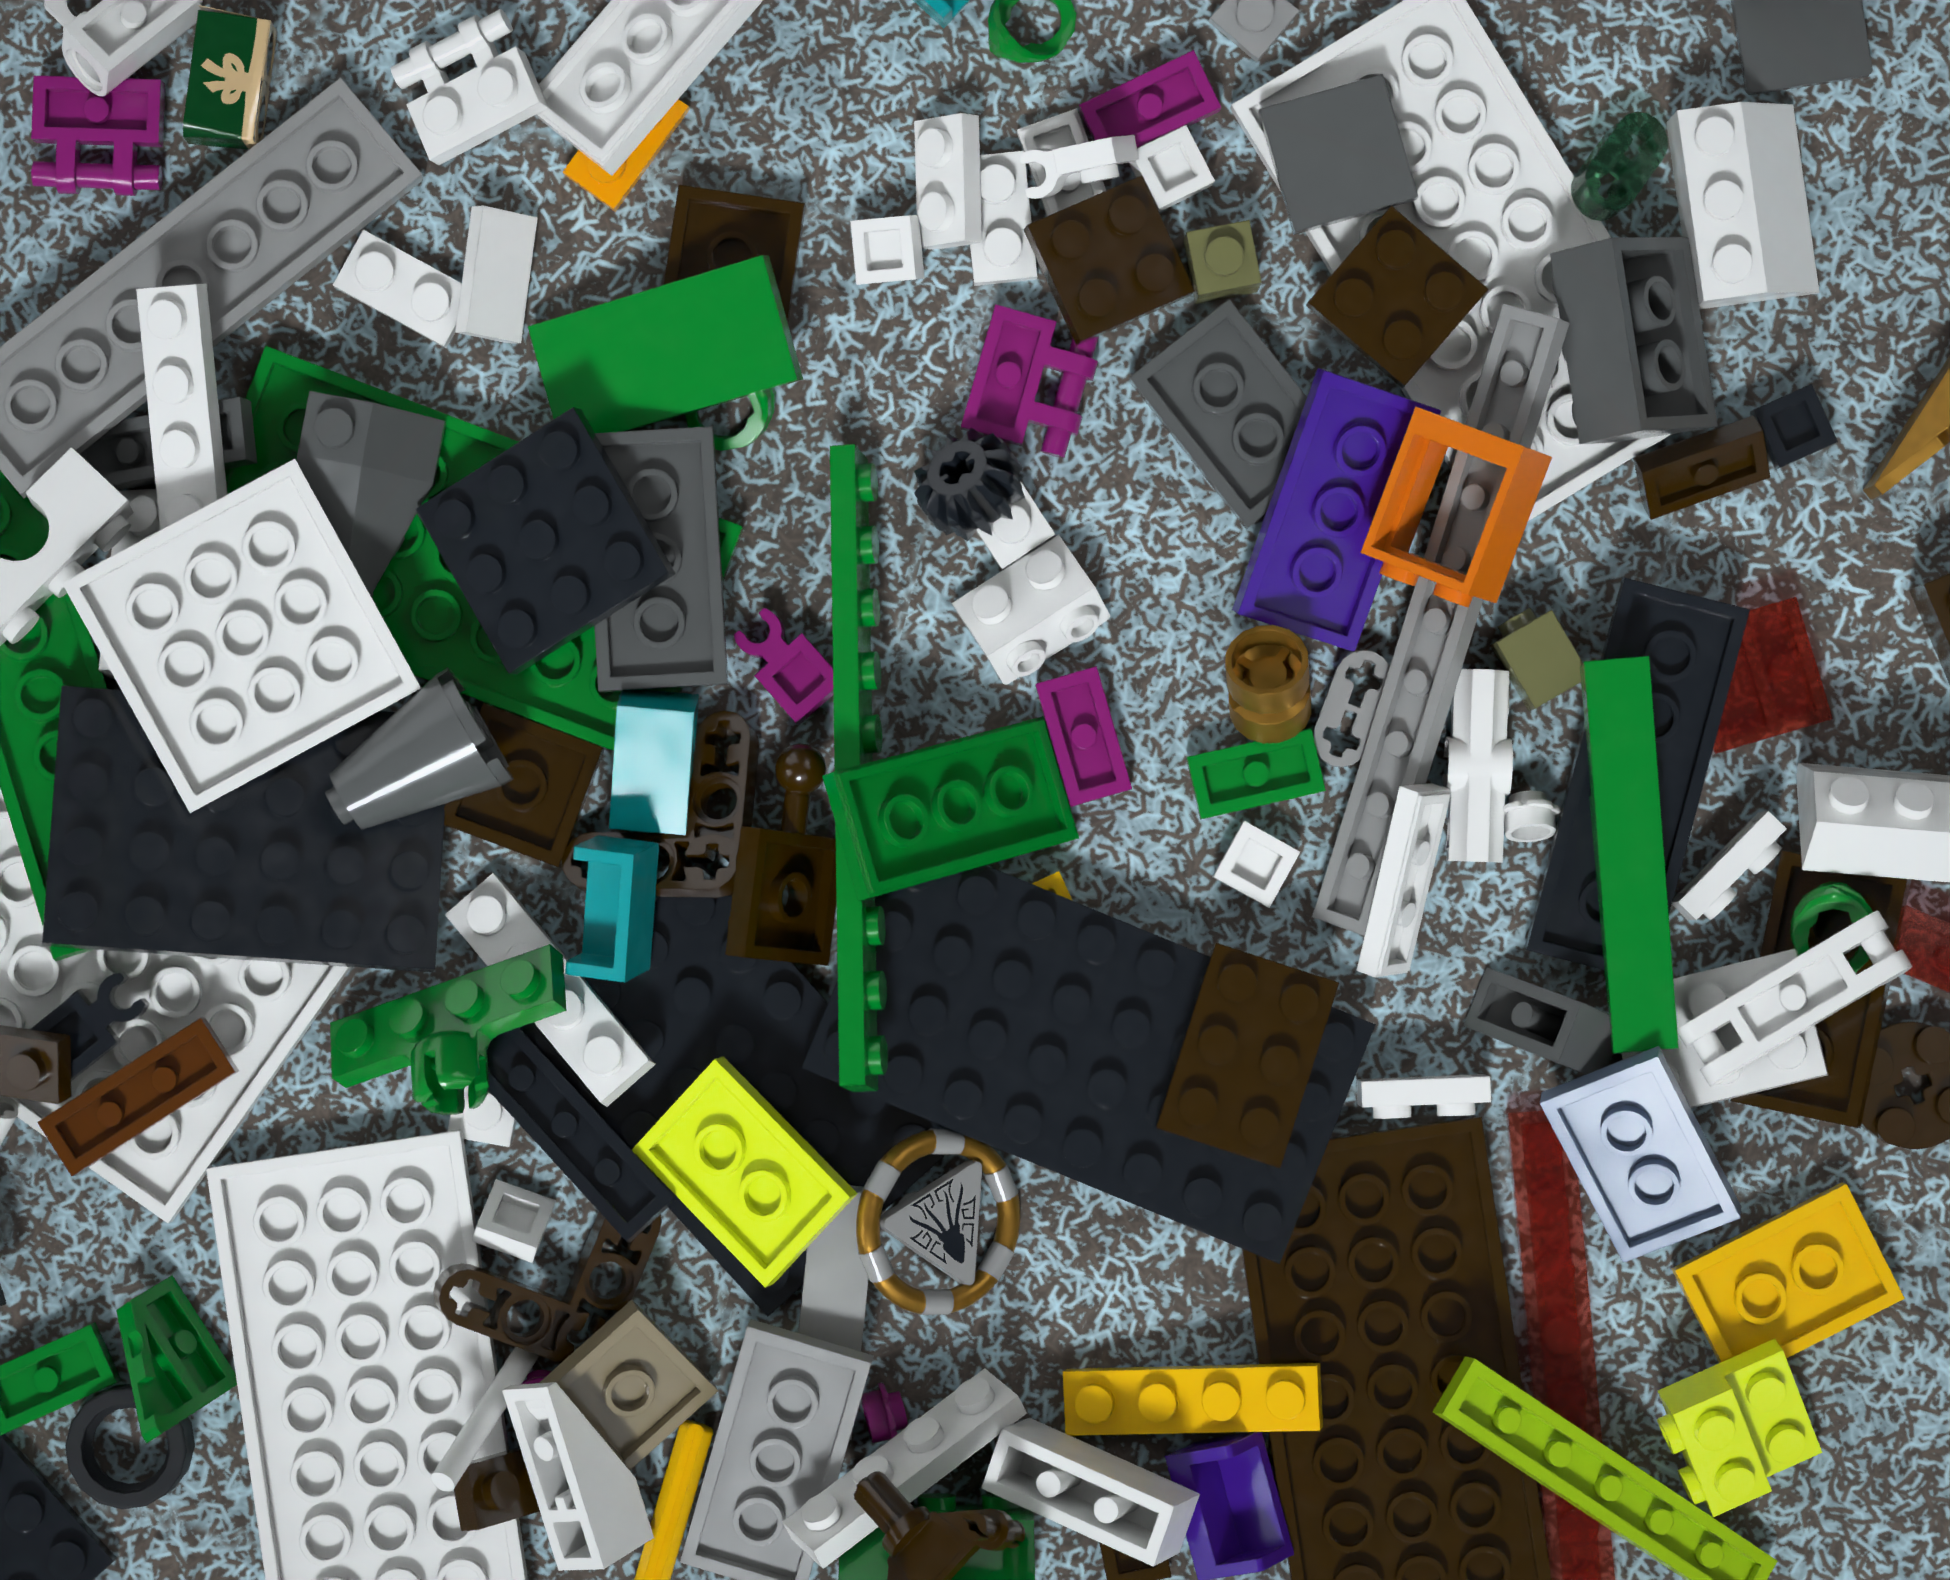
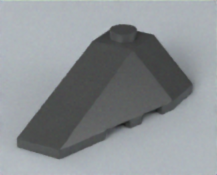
(368, 473)

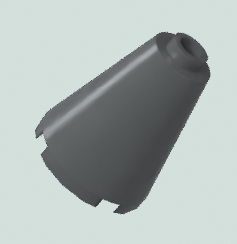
(419, 759)

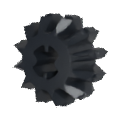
(969, 484)

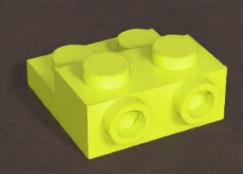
(1737, 1427)

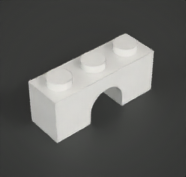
(82, 517)

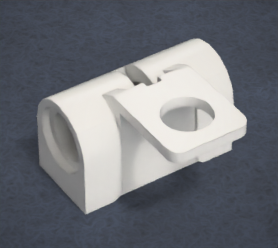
(119, 36)

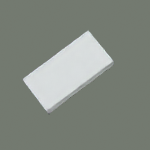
(496, 274)

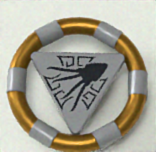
(939, 1222)

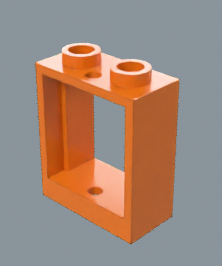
(1409, 492)

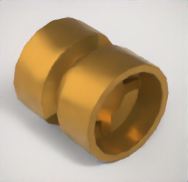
(1268, 684)

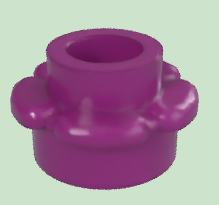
(883, 1413)

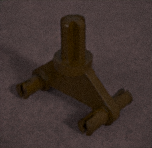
(927, 1542)

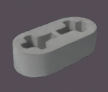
(1337, 703)

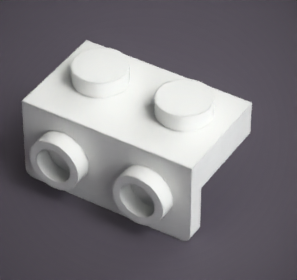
(1032, 610)

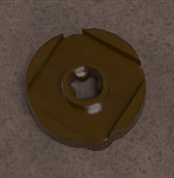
(1895, 1117)

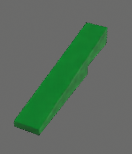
(1629, 853)

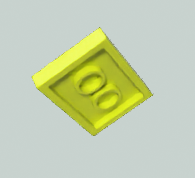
(744, 1171)

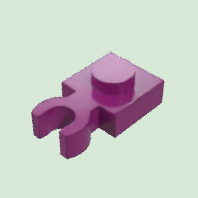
(795, 672)

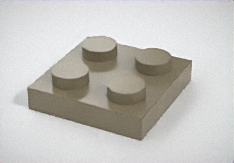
(632, 1383)

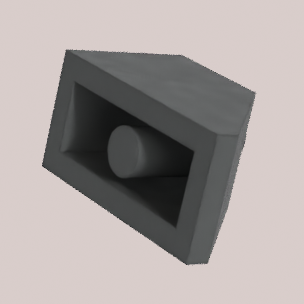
(1541, 1022)

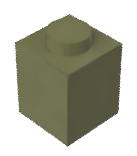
(1222, 262)
(1537, 657)

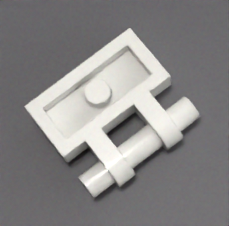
(477, 103)

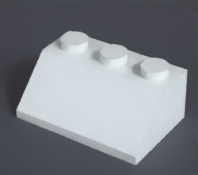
(1743, 202)
(1874, 822)

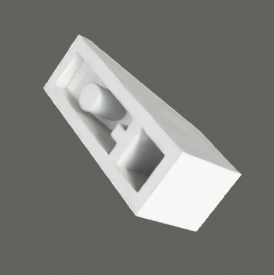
(578, 1480)

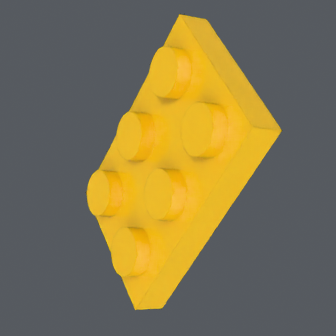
(1790, 1278)

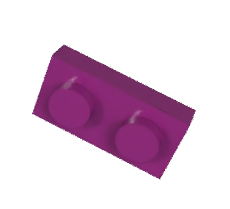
(1153, 102)
(1083, 736)

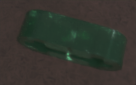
(1610, 158)

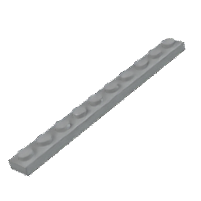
(1435, 629)

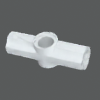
(1478, 766)

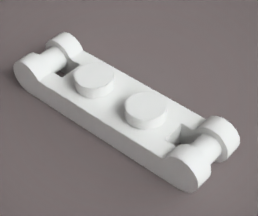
(1794, 998)

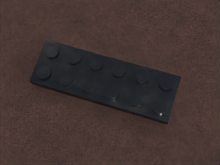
(1691, 667)

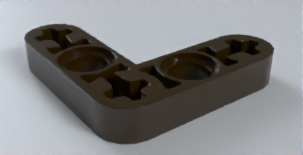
(703, 834)
(556, 1313)

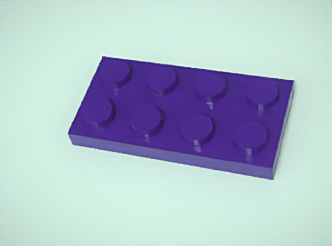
(1308, 550)

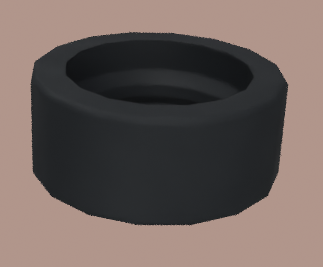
(100, 1485)

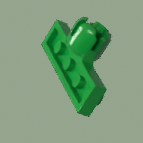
(449, 1029)

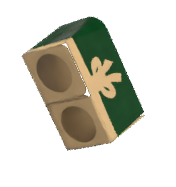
(226, 79)

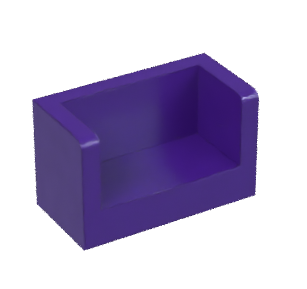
(1239, 1511)

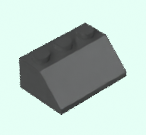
(1633, 339)

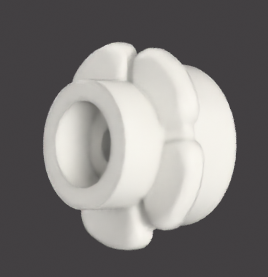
(1530, 817)

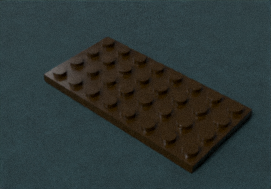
(1390, 1292)

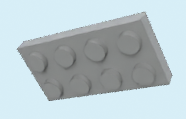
(774, 1451)

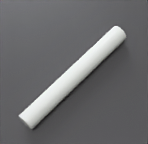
(482, 1420)

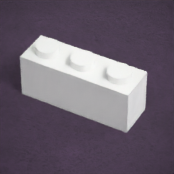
(1090, 1491)

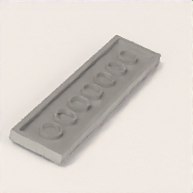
(240, 234)

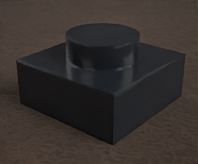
(1794, 426)

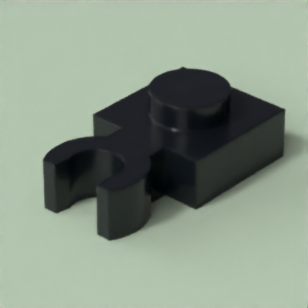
(91, 1023)

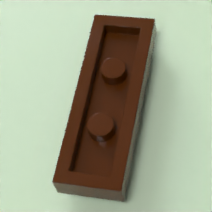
(138, 1096)

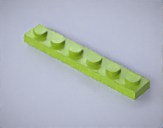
(1596, 1478)

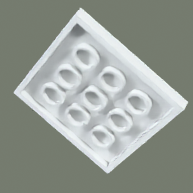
(241, 635)

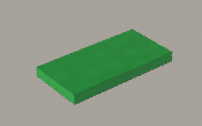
(669, 349)
(950, 807)

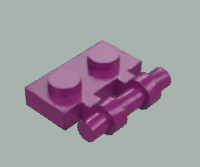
(74, 116)
(1010, 376)

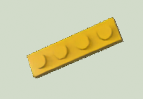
(1193, 1399)

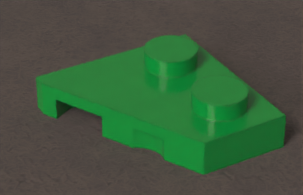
(170, 1358)

